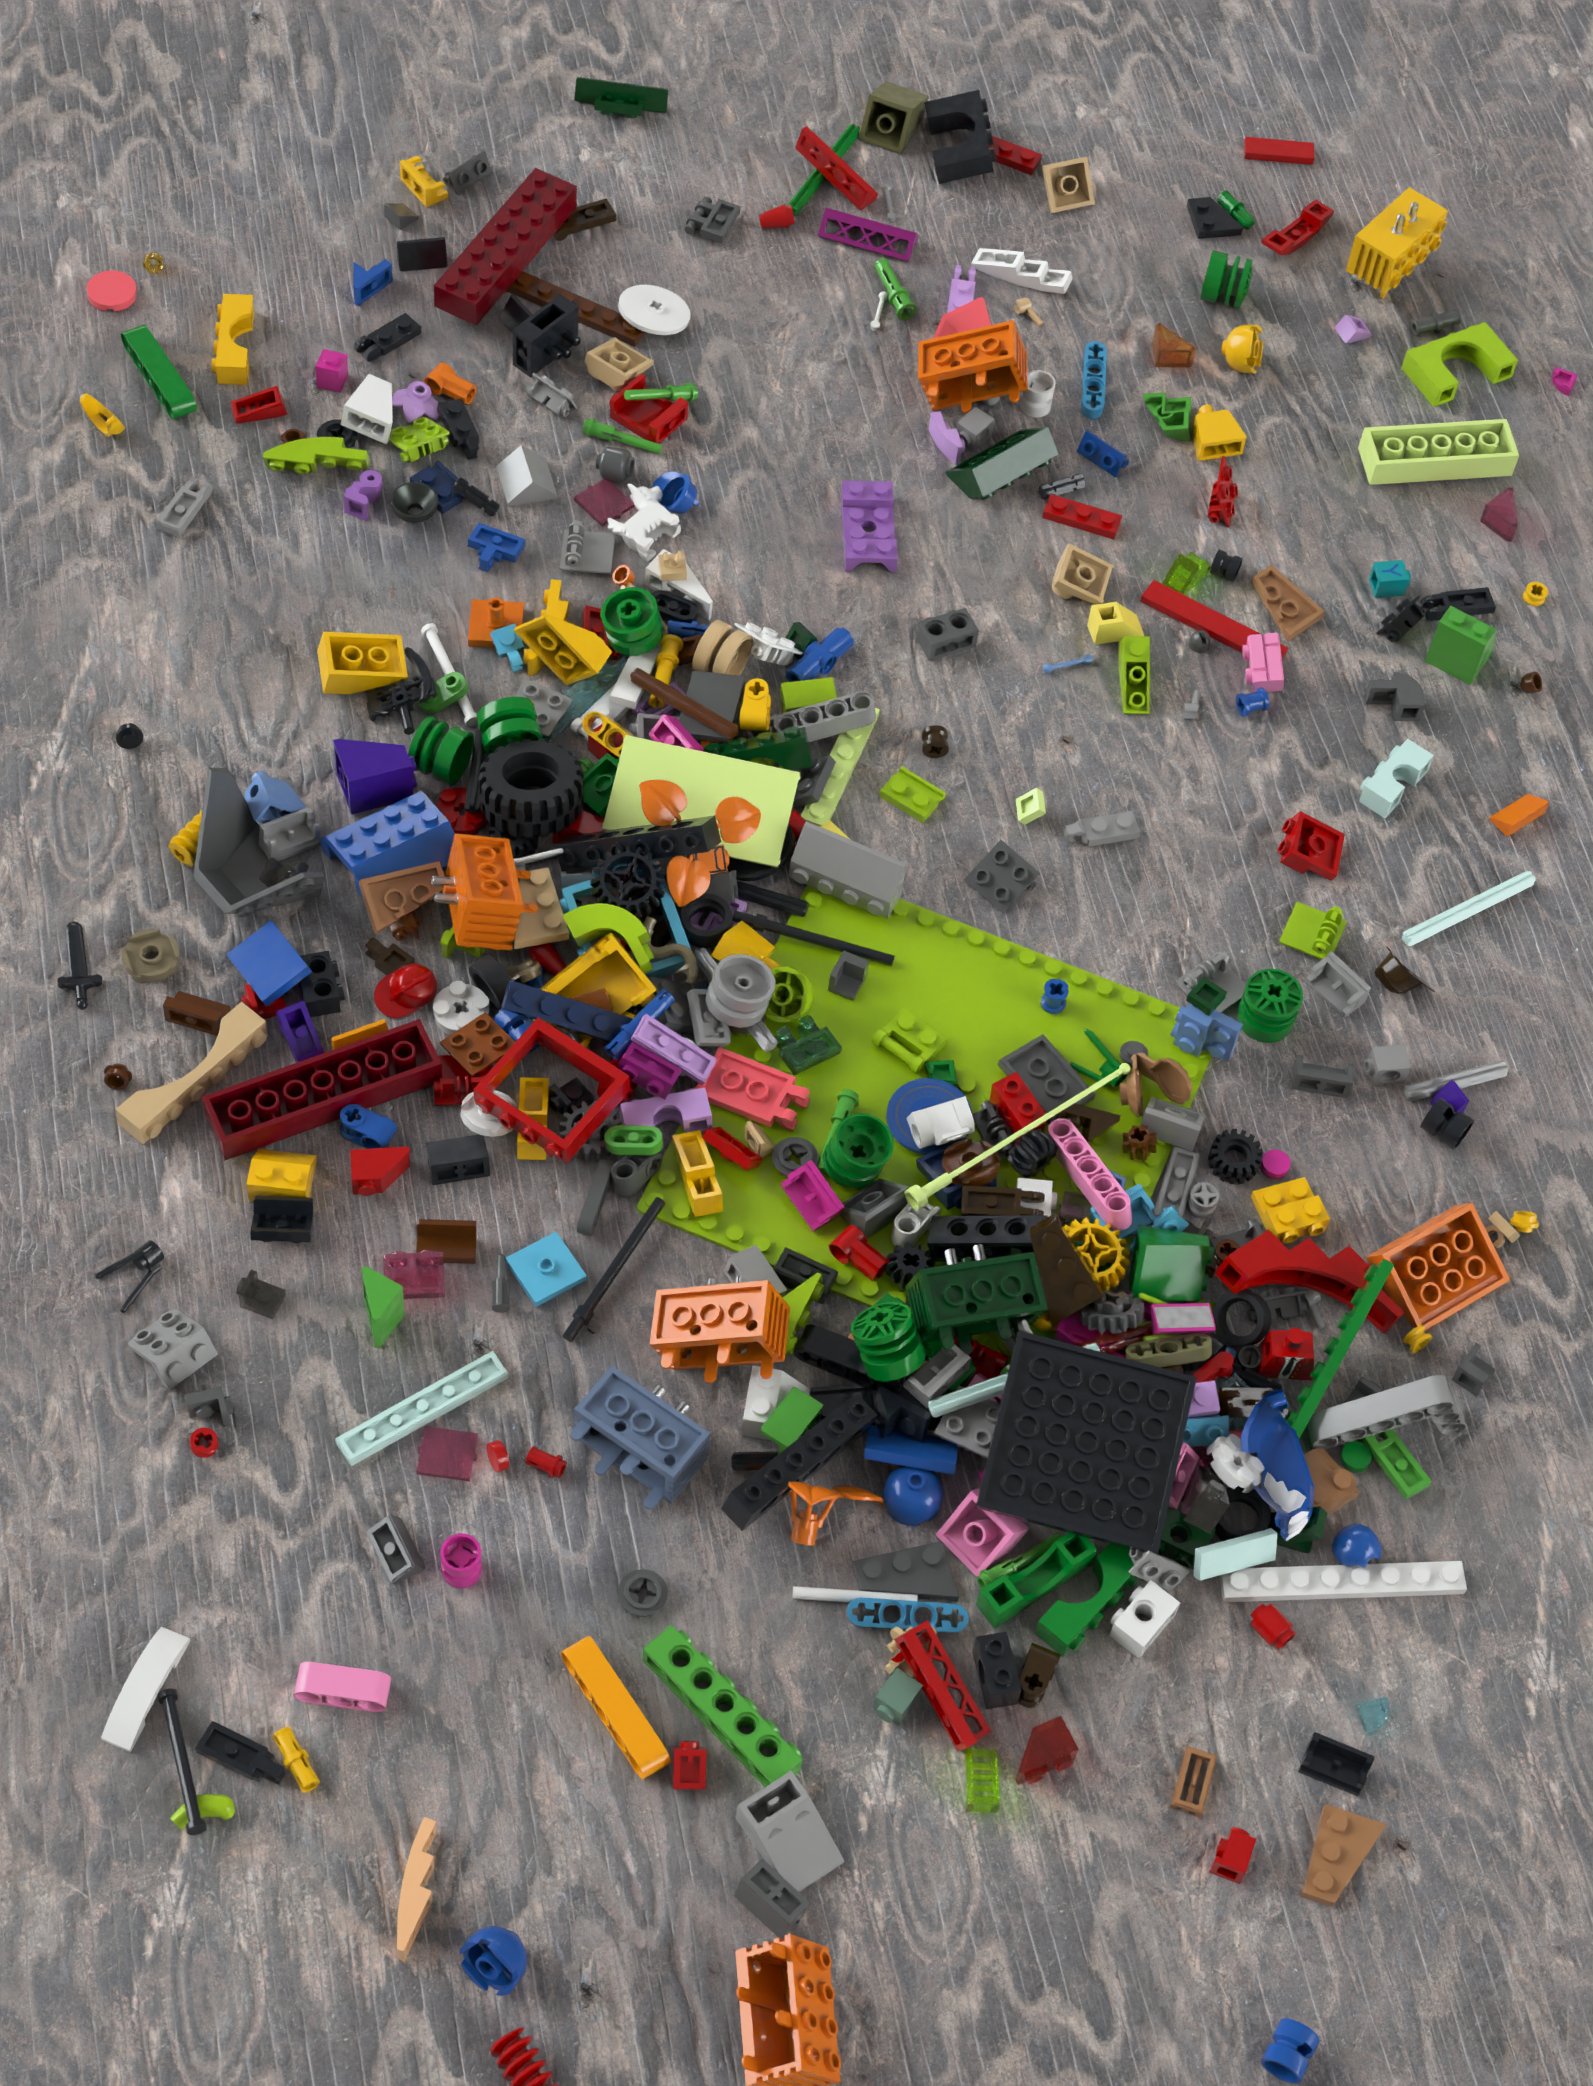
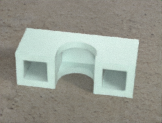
(1405, 763)

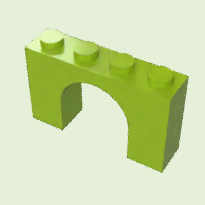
(1473, 344)

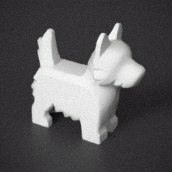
(648, 523)

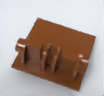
(478, 1044)

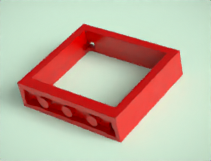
(573, 1053)

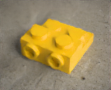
(1291, 1210)

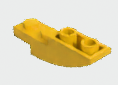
(555, 608)

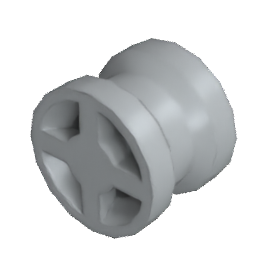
(1208, 1194)

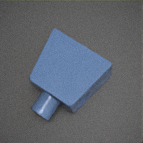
(271, 798)

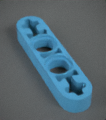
(1091, 379)
(907, 1611)

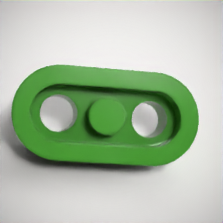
(446, 693)
(633, 1140)

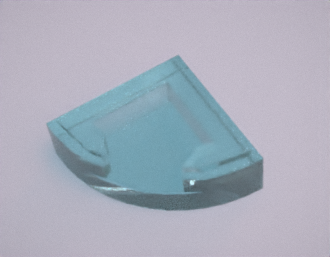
(1372, 1714)

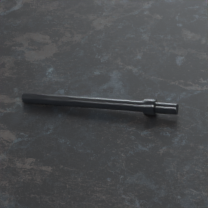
(761, 923)
(585, 1312)

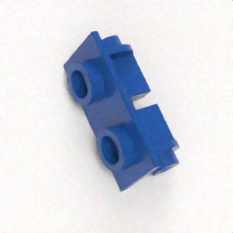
(1102, 453)

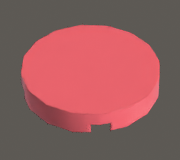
(111, 290)

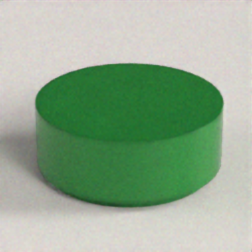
(1355, 1457)

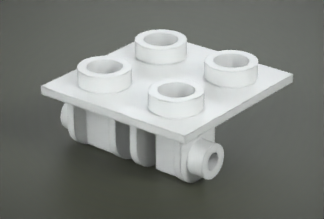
(769, 646)

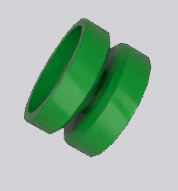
(632, 621)
(507, 721)

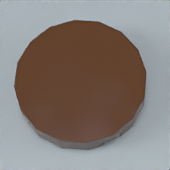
(963, 1152)

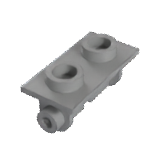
(545, 388)
(1160, 1570)

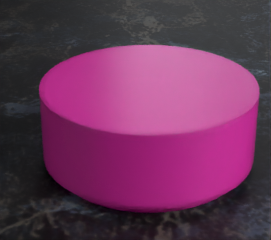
(1275, 1164)

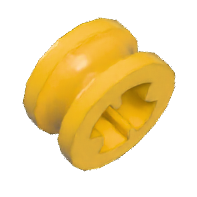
(1532, 599)
(1417, 1339)

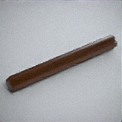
(684, 703)

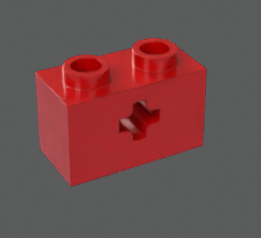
(1016, 1103)

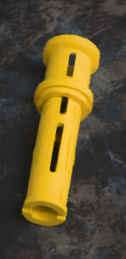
(666, 661)

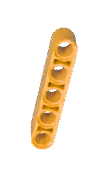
(615, 1707)

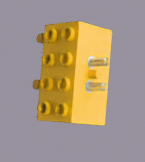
(1397, 240)

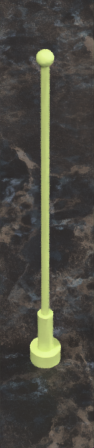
(918, 1196)

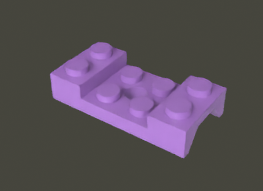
(868, 506)

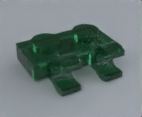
(808, 1051)

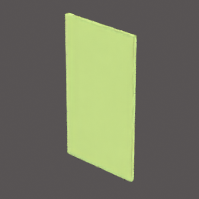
(706, 782)

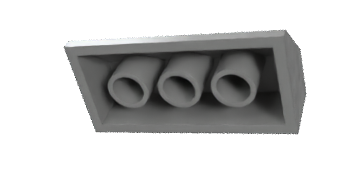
(847, 870)

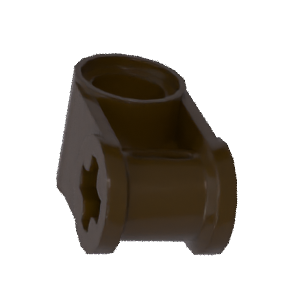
(1037, 1673)

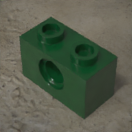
(1191, 1535)

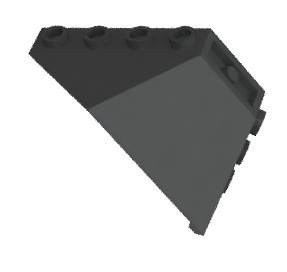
(231, 859)

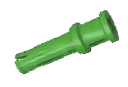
(899, 296)

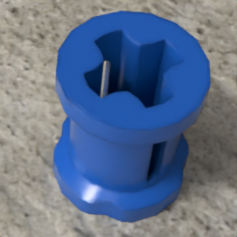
(1252, 702)
(1054, 997)

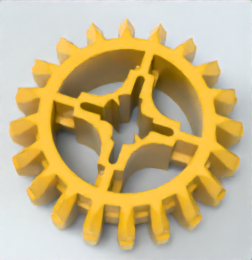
(1103, 1248)

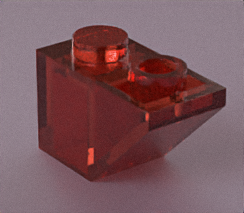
(1047, 1749)

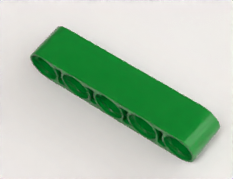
(158, 372)

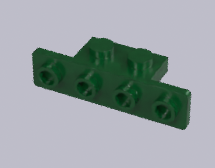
(621, 97)

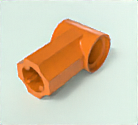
(444, 380)

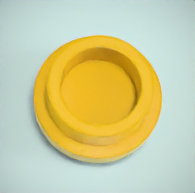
(1524, 1221)

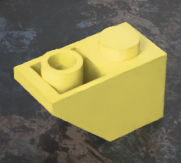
(1111, 622)

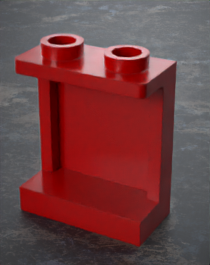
(648, 417)

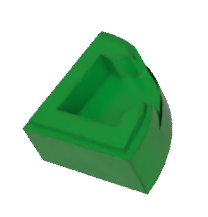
(942, 1070)

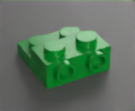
(599, 784)

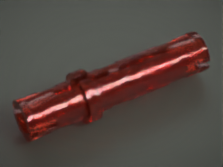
(1139, 1332)

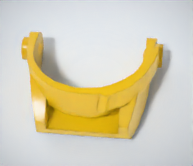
(96, 413)

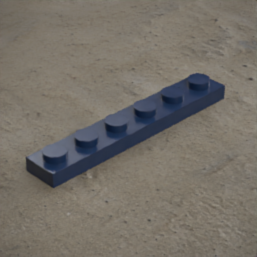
(563, 1012)

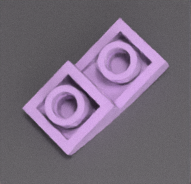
(946, 439)

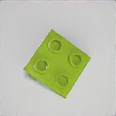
(419, 438)
(1313, 930)

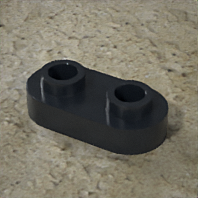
(675, 607)

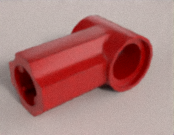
(853, 1248)

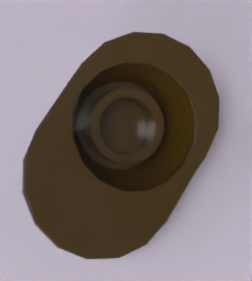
(1396, 976)

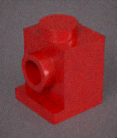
(1233, 1855)

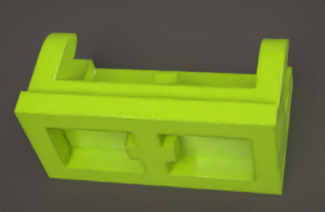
(806, 693)

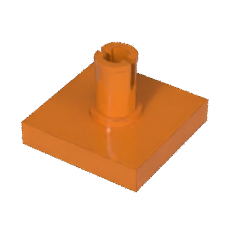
(490, 616)

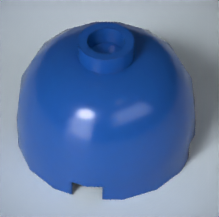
(912, 1495)
(494, 1959)

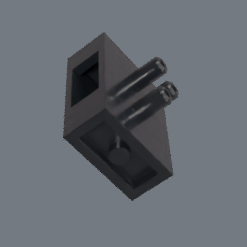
(546, 336)

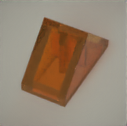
(1171, 349)

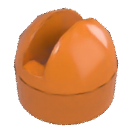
(620, 578)

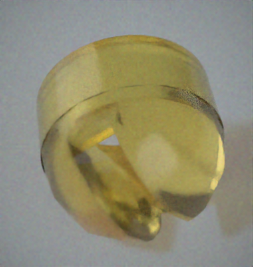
(157, 267)

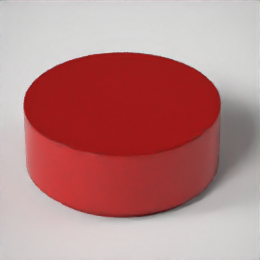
(497, 1456)

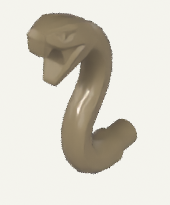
(690, 968)

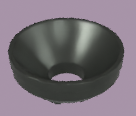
(414, 496)

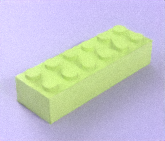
(1438, 451)

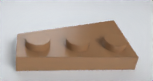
(1286, 603)

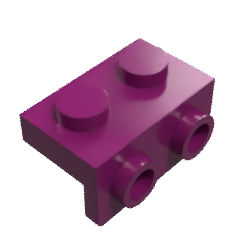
(649, 1070)

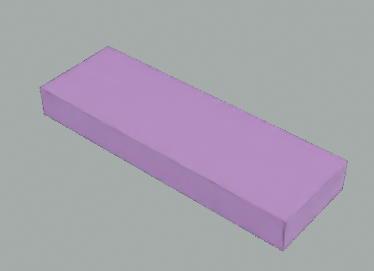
(674, 1049)

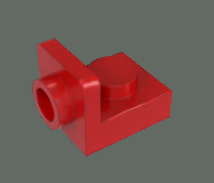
(253, 1001)
(689, 1766)

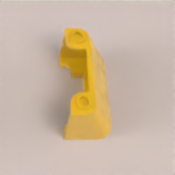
(602, 967)

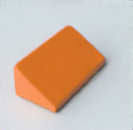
(1519, 814)

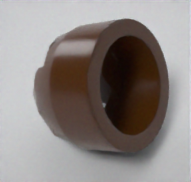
(1531, 682)

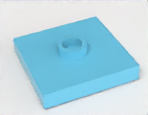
(545, 1269)

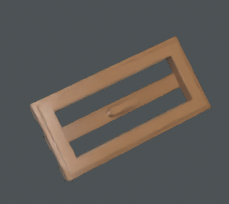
(1187, 1804)

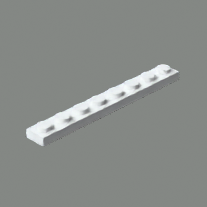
(1343, 1581)

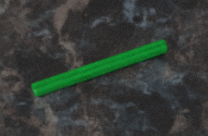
(816, 178)

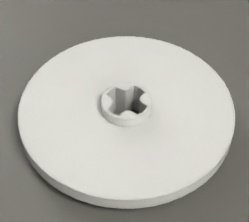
(654, 309)

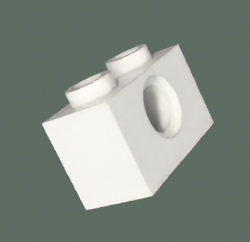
(1138, 1634)

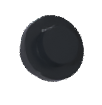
(129, 736)

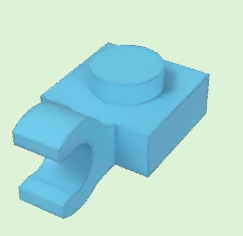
(508, 644)

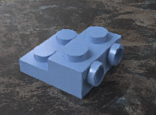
(1201, 1032)

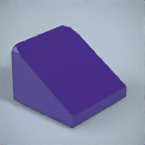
(1453, 1095)

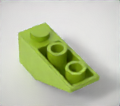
(1135, 674)
(800, 1302)

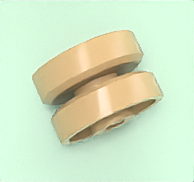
(722, 650)

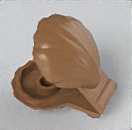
(1165, 1072)

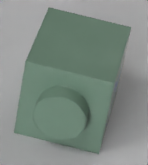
(897, 1697)

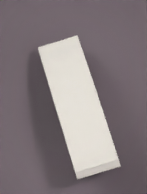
(1027, 273)

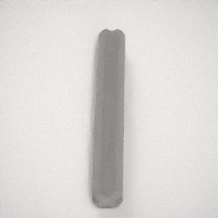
(1462, 1079)

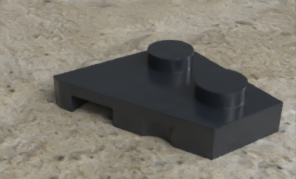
(1211, 219)

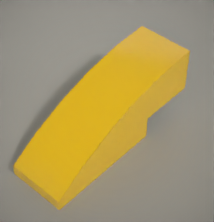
(534, 1103)
(698, 1173)

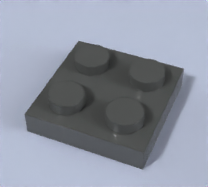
(677, 1015)

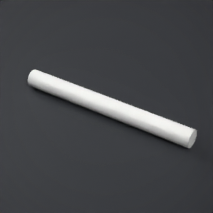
(840, 1595)

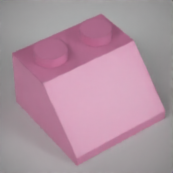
(979, 1535)

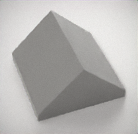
(525, 478)
(1173, 1123)

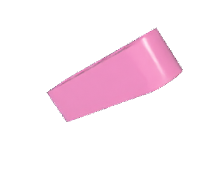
(1091, 1175)

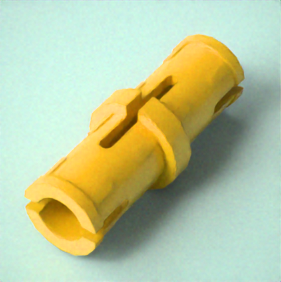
(296, 1759)

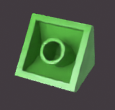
(383, 1304)

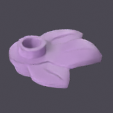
(416, 403)

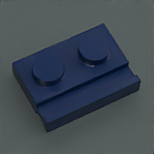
(442, 482)

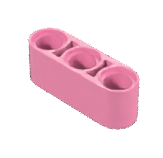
(342, 1686)

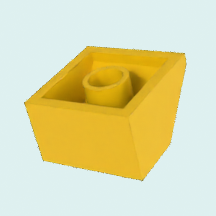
(280, 1174)

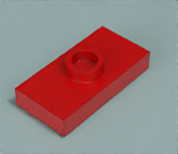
(732, 1149)

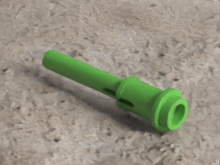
(671, 393)
(606, 432)
(846, 1102)
(1011, 1567)

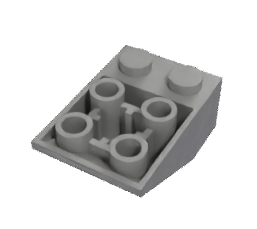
(789, 1832)

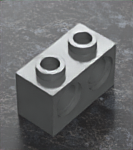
(947, 634)

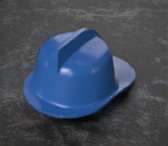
(678, 492)

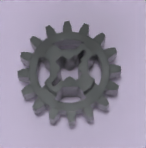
(596, 1143)
(1113, 1312)

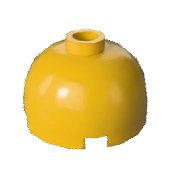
(1243, 348)

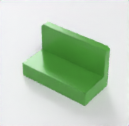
(792, 1418)

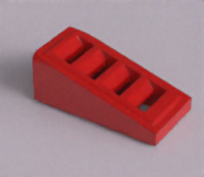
(273, 407)

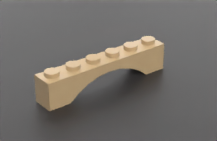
(150, 1110)

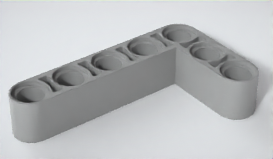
(825, 717)
(1389, 1410)

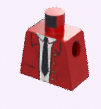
(1287, 1354)

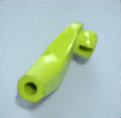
(210, 1806)

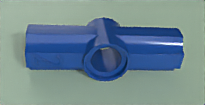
(821, 656)

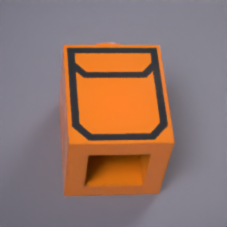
(715, 859)

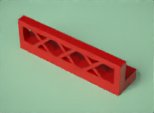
(835, 169)
(936, 1688)

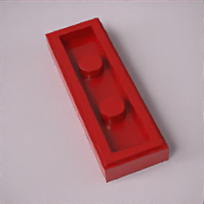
(1279, 150)

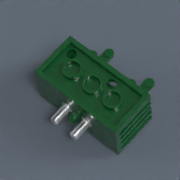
(966, 1295)

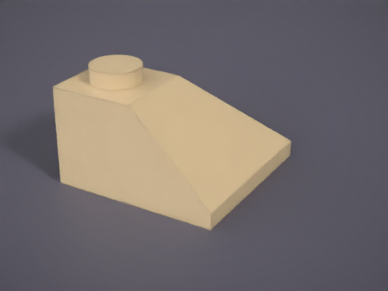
(1068, 184)

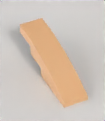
(414, 1897)

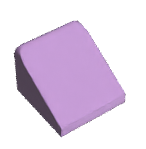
(1352, 329)

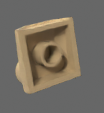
(616, 363)
(1081, 576)

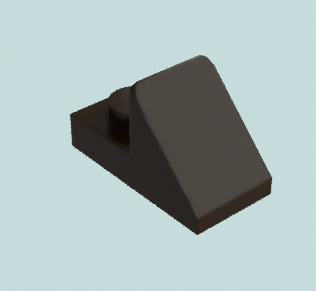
(1093, 1121)

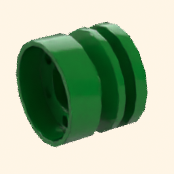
(1226, 279)
(441, 750)
(1269, 1005)
(858, 1151)
(888, 1341)

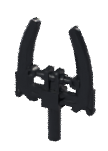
(402, 698)

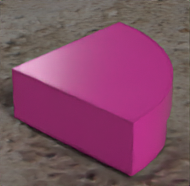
(1563, 380)

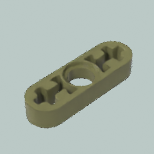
(1188, 1349)

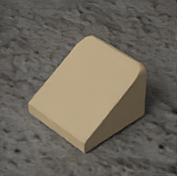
(758, 1139)

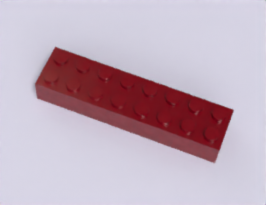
(505, 246)
(320, 1087)

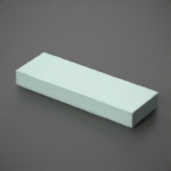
(1235, 1554)

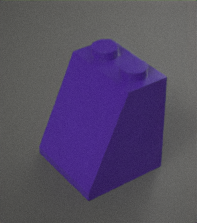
(373, 773)

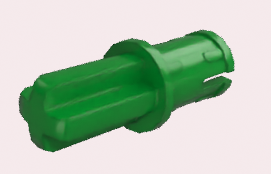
(1235, 209)

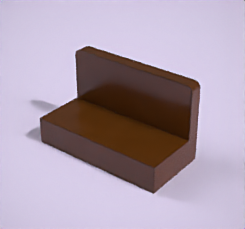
(195, 1012)
(452, 1237)

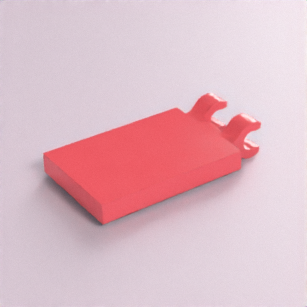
(754, 1090)

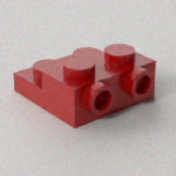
(1311, 846)

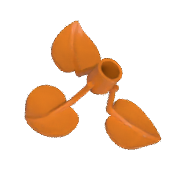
(735, 817)
(806, 1522)

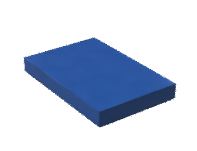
(269, 963)
(902, 1450)

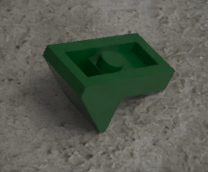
(1312, 1531)

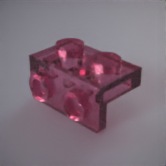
(418, 1273)

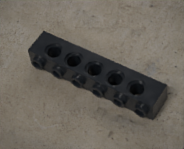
(676, 839)
(798, 1461)

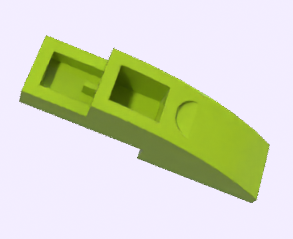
(306, 453)

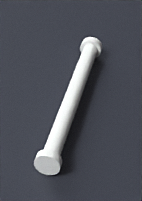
(430, 632)

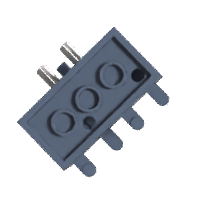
(641, 1430)

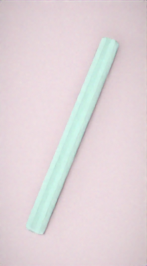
(1468, 908)
(973, 1394)

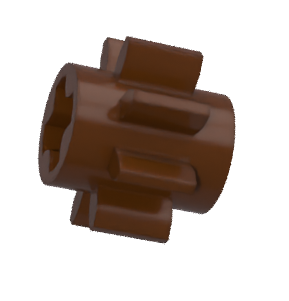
(1139, 1142)

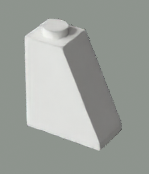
(370, 409)

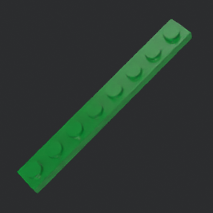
(1338, 1347)

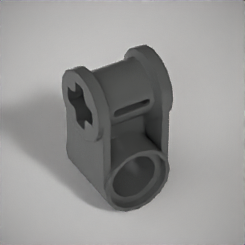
(633, 1172)

